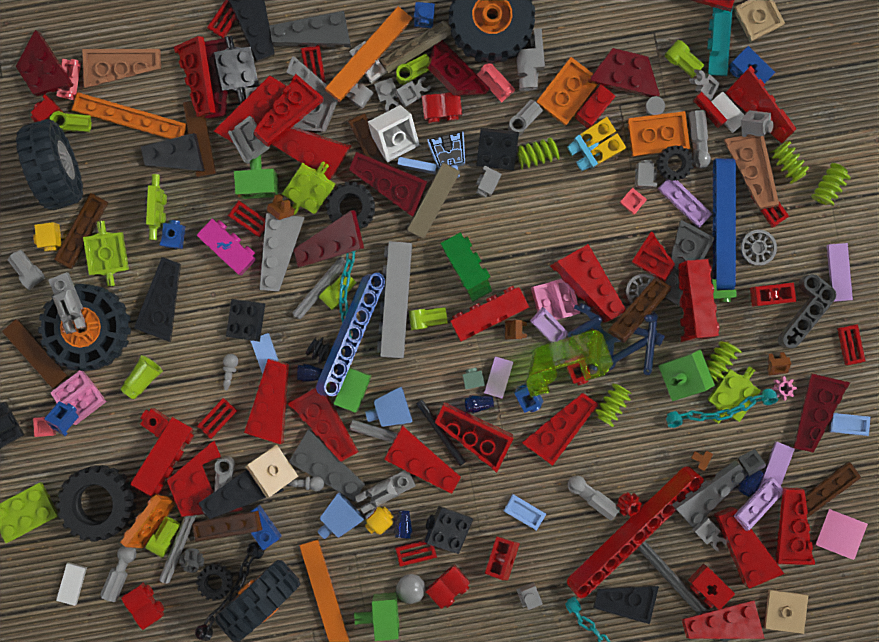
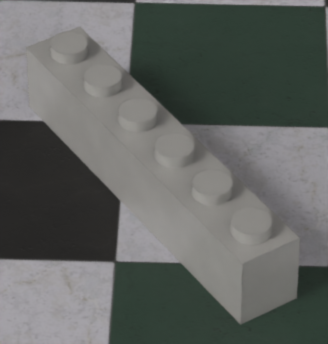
(396, 299)

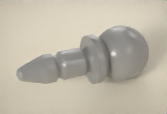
(230, 362)
(315, 483)

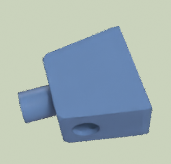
(390, 409)
(339, 517)

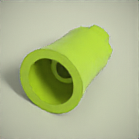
(140, 377)

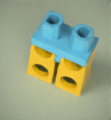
(589, 145)

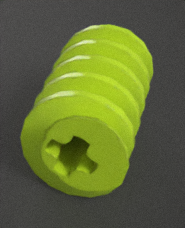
(537, 152)
(790, 162)
(831, 184)
(722, 359)
(613, 404)

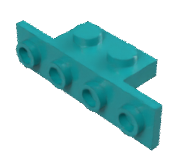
(719, 42)

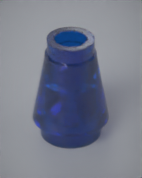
(308, 373)
(478, 403)
(750, 484)
(403, 525)

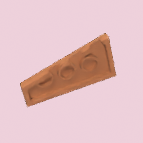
(109, 65)
(755, 168)

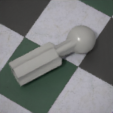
(699, 138)
(594, 498)
(118, 575)

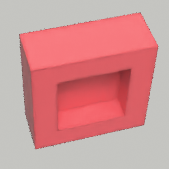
(633, 201)
(41, 428)

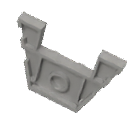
(319, 117)

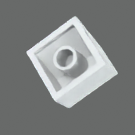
(394, 133)

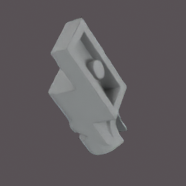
(531, 61)
(67, 303)
(386, 490)

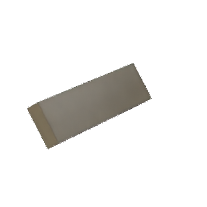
(416, 46)
(433, 200)

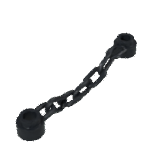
(205, 632)

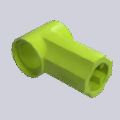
(680, 55)
(415, 68)
(73, 122)
(330, 295)
(423, 318)
(160, 541)

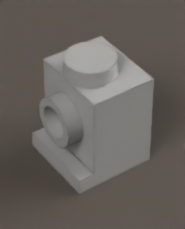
(756, 123)
(645, 175)
(487, 182)
(529, 596)

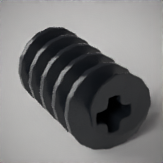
(320, 350)

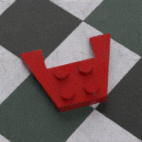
(191, 483)

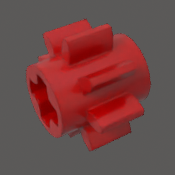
(629, 504)

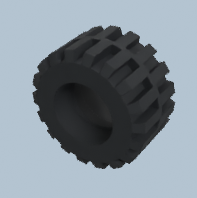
(351, 190)

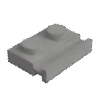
(246, 143)

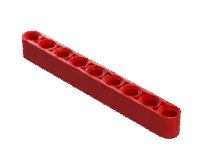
(633, 533)

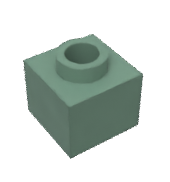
(473, 378)

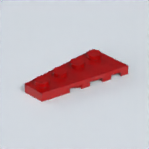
(195, 64)
(752, 95)
(255, 105)
(291, 107)
(325, 422)
(416, 458)
(793, 533)
(731, 622)

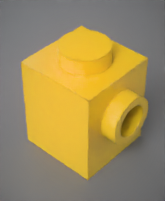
(47, 236)

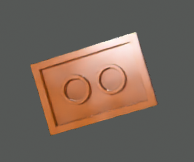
(567, 91)
(657, 132)
(148, 521)

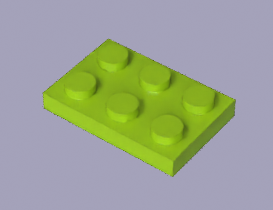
(25, 512)

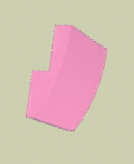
(556, 298)
(80, 393)
(841, 534)

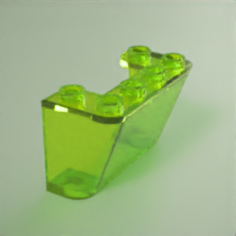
(581, 349)

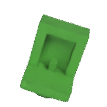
(723, 295)

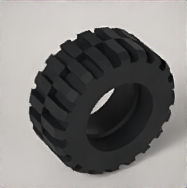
(72, 509)

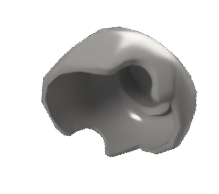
(410, 589)

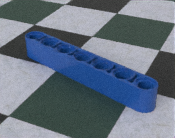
(724, 223)
(343, 339)

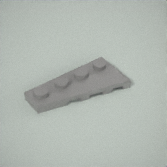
(278, 246)

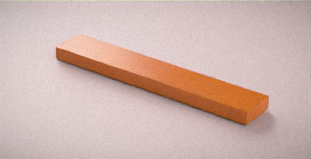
(368, 54)
(128, 116)
(324, 591)

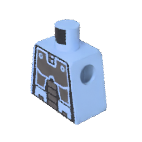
(448, 150)

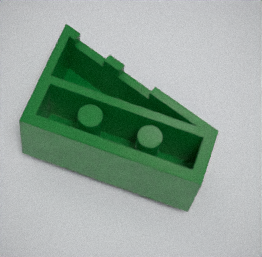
(467, 266)

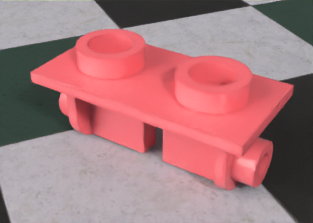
(72, 69)
(496, 82)

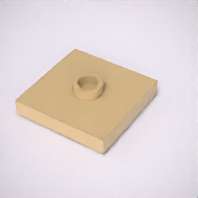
(758, 18)
(271, 471)
(786, 611)

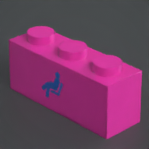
(227, 246)

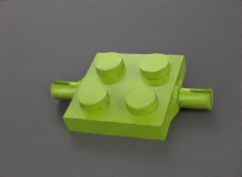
(309, 188)
(155, 205)
(106, 253)
(732, 391)

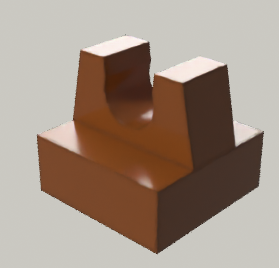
(280, 208)
(513, 329)
(779, 365)
(702, 459)

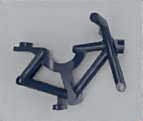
(650, 339)

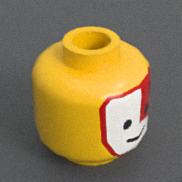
(378, 520)

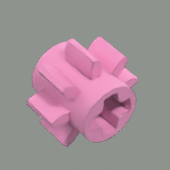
(788, 392)

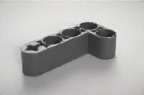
(804, 314)

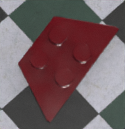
(41, 67)
(454, 72)
(627, 73)

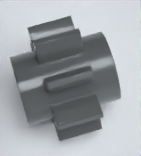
(191, 560)

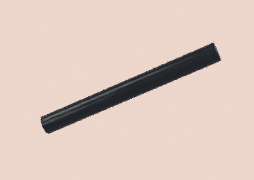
(441, 433)

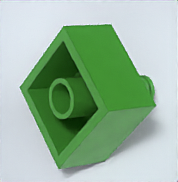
(256, 181)
(686, 375)
(352, 390)
(383, 616)

